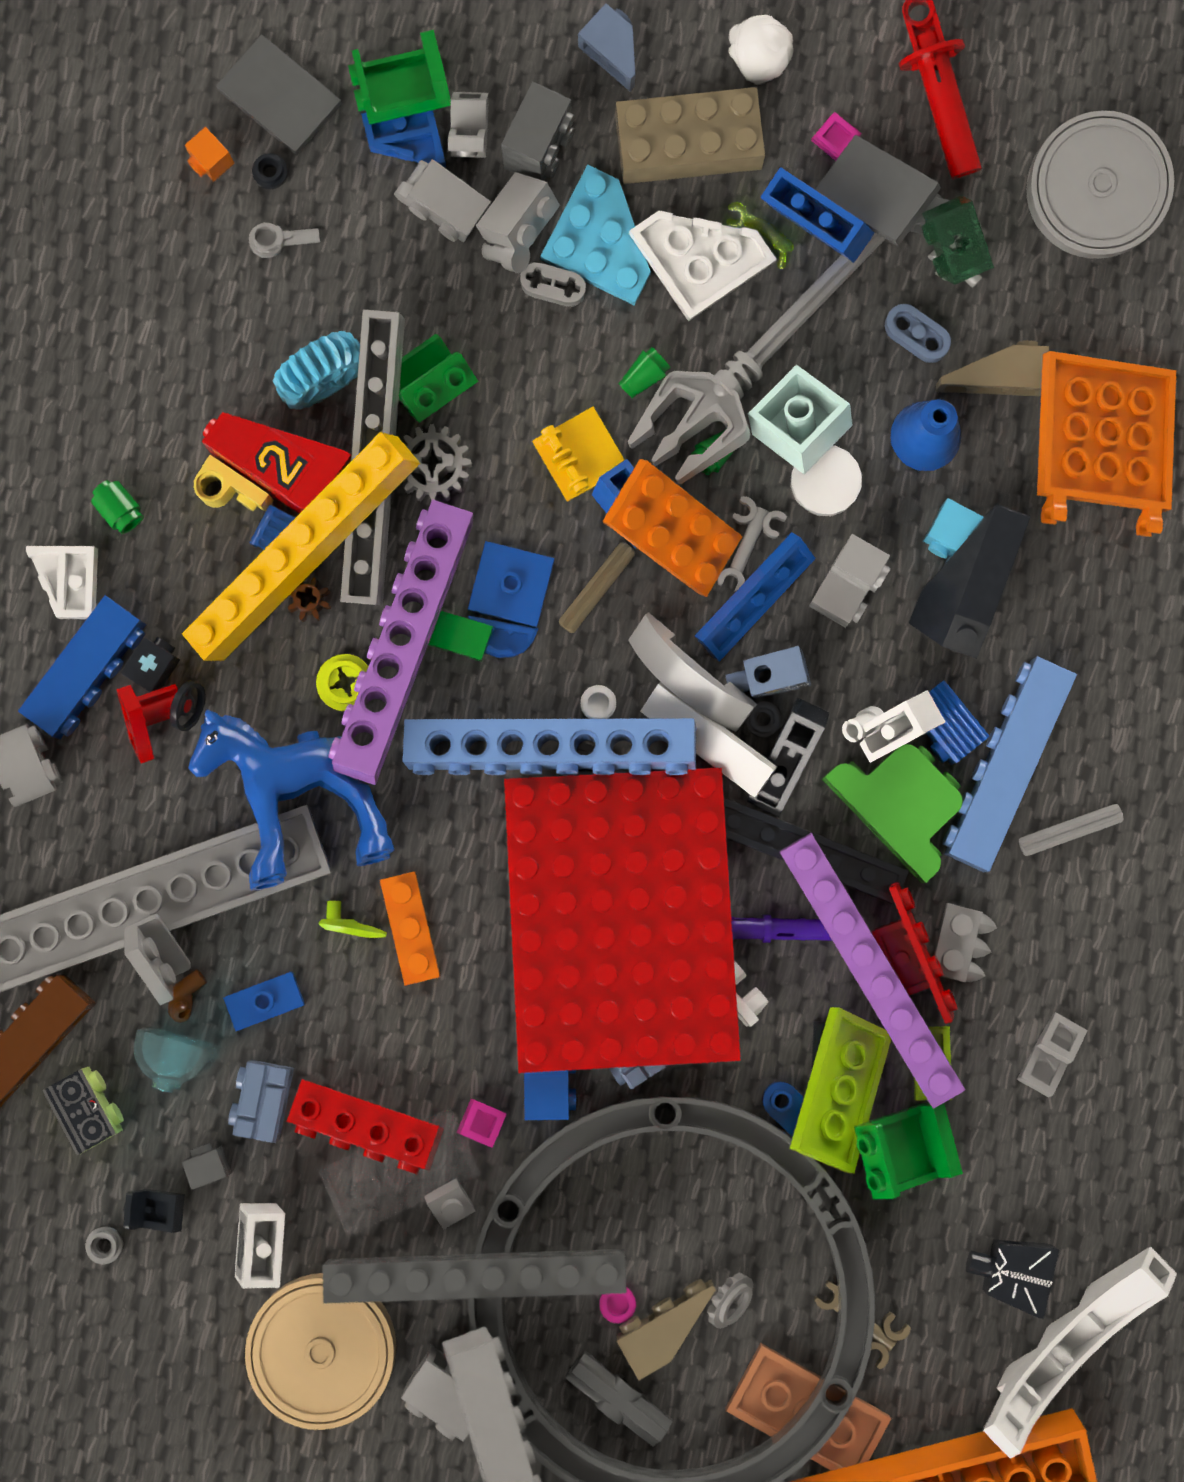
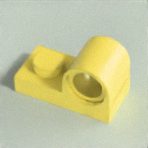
(249, 494)

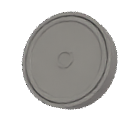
(1100, 184)

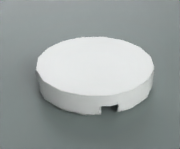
(829, 484)

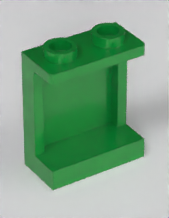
(401, 82)
(432, 378)
(907, 1149)

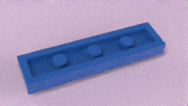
(755, 596)

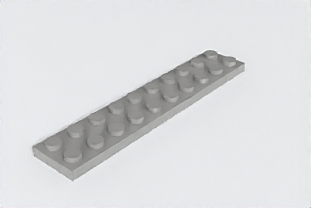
(176, 887)

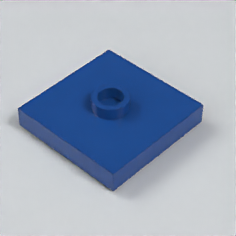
(511, 584)

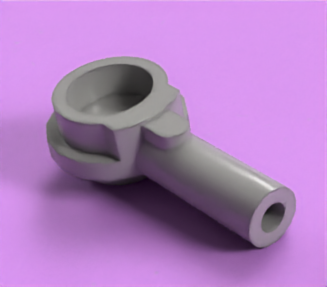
(268, 239)

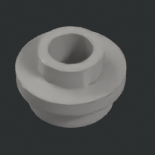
(93, 1250)

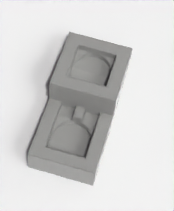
(1052, 1054)

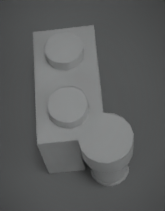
(444, 199)
(516, 221)

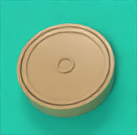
(317, 1359)

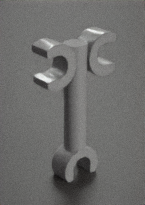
(758, 520)

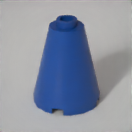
(926, 435)

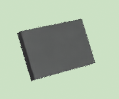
(279, 94)
(878, 189)

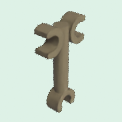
(883, 1339)

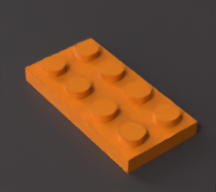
(672, 528)

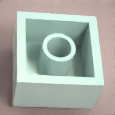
(800, 419)

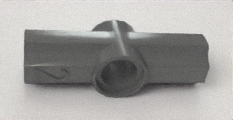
(619, 1399)

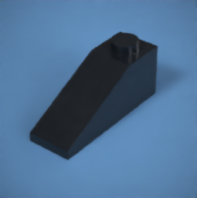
(790, 754)

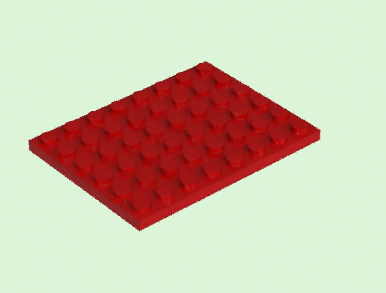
(621, 921)

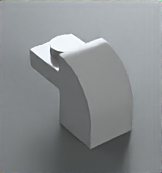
(468, 125)

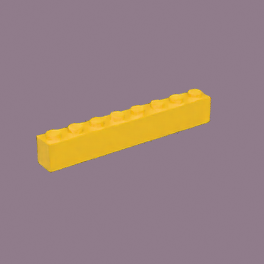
(301, 547)

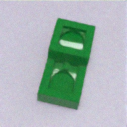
(461, 636)

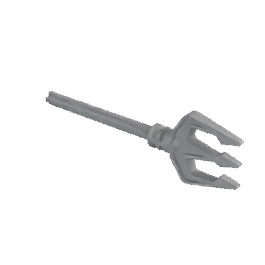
(719, 395)

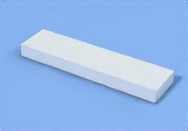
(714, 742)

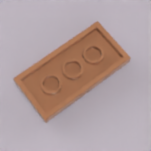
(778, 1388)

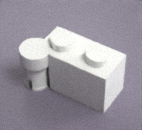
(893, 728)

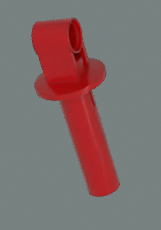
(934, 55)

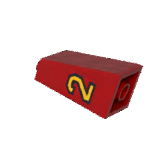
(275, 460)

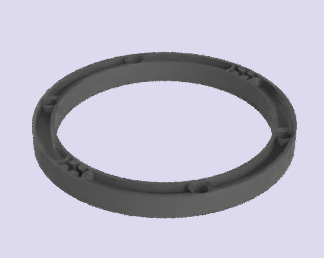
(852, 1344)

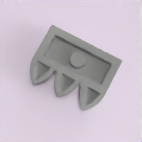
(959, 942)

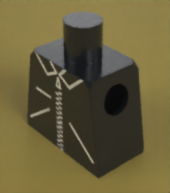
(1017, 1273)

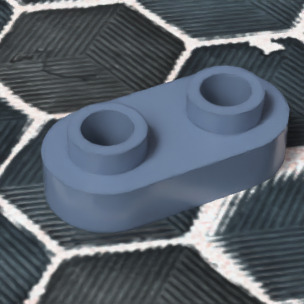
(920, 330)

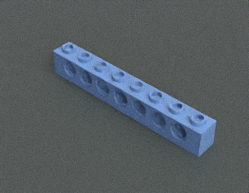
(424, 734)

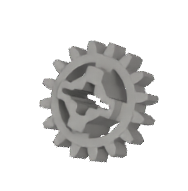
(450, 463)

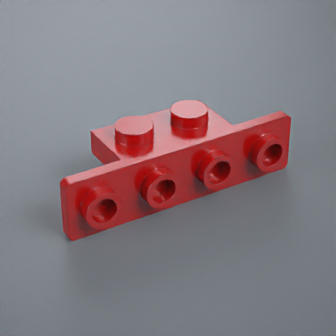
(906, 951)

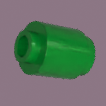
(117, 506)

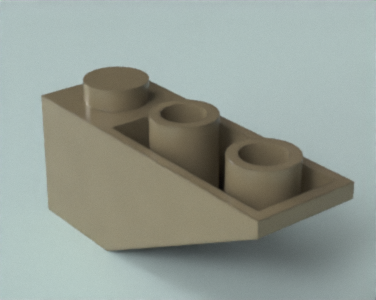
(657, 1338)

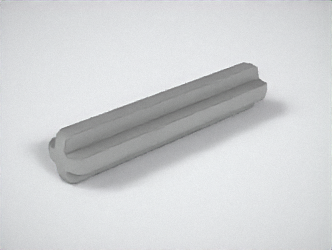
(1071, 829)

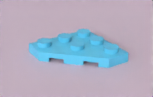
(596, 240)

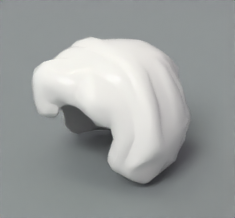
(761, 48)

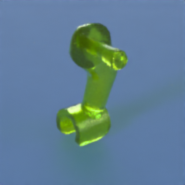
(765, 228)

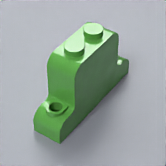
(901, 804)

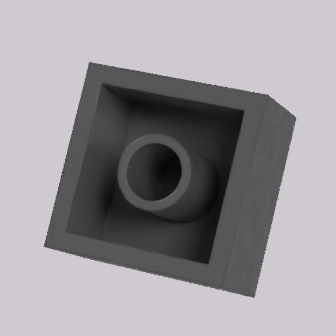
(538, 133)

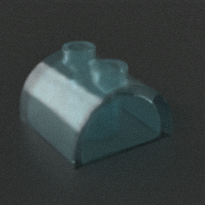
(172, 1057)

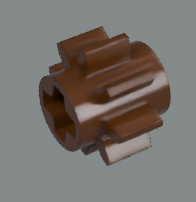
(312, 608)

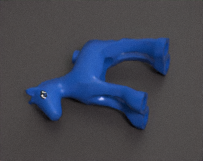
(283, 775)

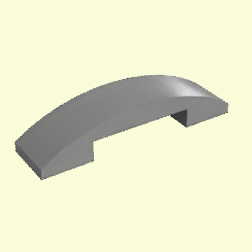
(687, 678)

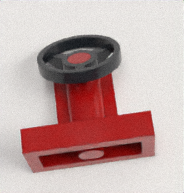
(155, 708)

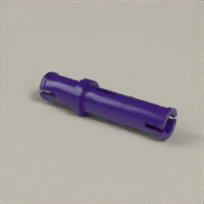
(778, 929)

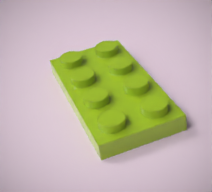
(841, 1089)

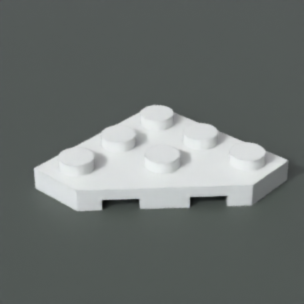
(700, 258)

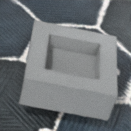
(449, 1203)

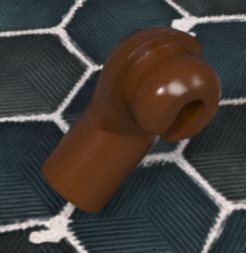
(181, 1005)

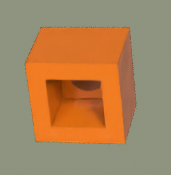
(208, 155)

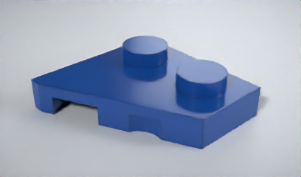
(406, 138)

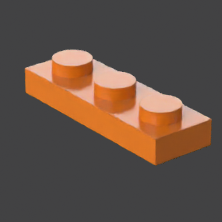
(410, 928)

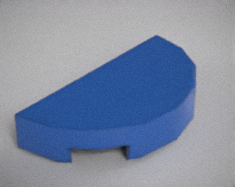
(507, 638)

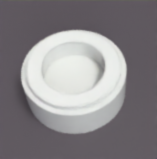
(598, 702)

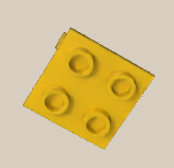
(578, 452)

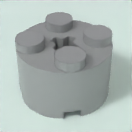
(24, 765)

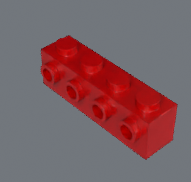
(366, 1125)

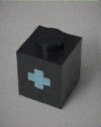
(151, 664)

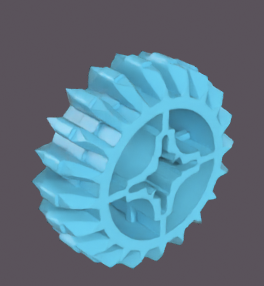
(318, 370)

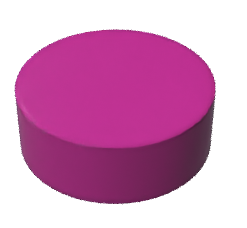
(618, 1307)

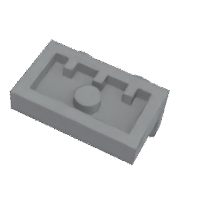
(155, 956)

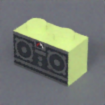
(84, 1109)

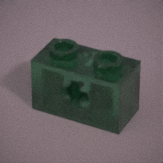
(971, 251)

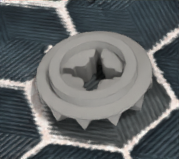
(730, 1301)

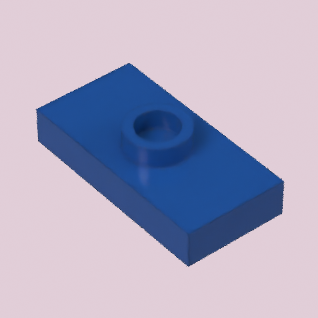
(264, 1001)

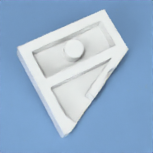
(68, 578)

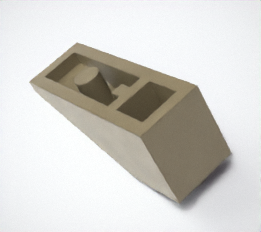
(1006, 372)

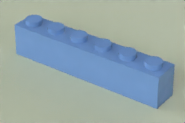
(1009, 764)

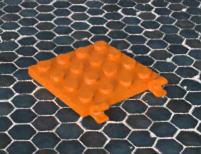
(1106, 437)

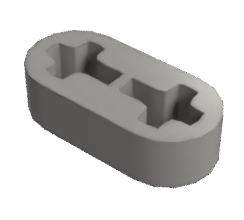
(550, 292)

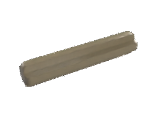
(597, 587)

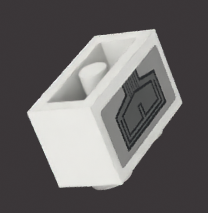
(259, 1245)

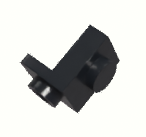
(154, 1210)

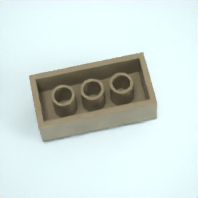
(690, 135)

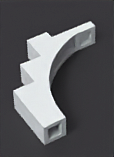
(1070, 1341)

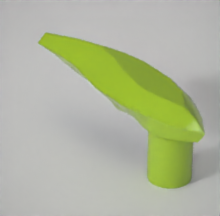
(347, 926)

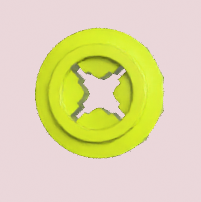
(329, 676)

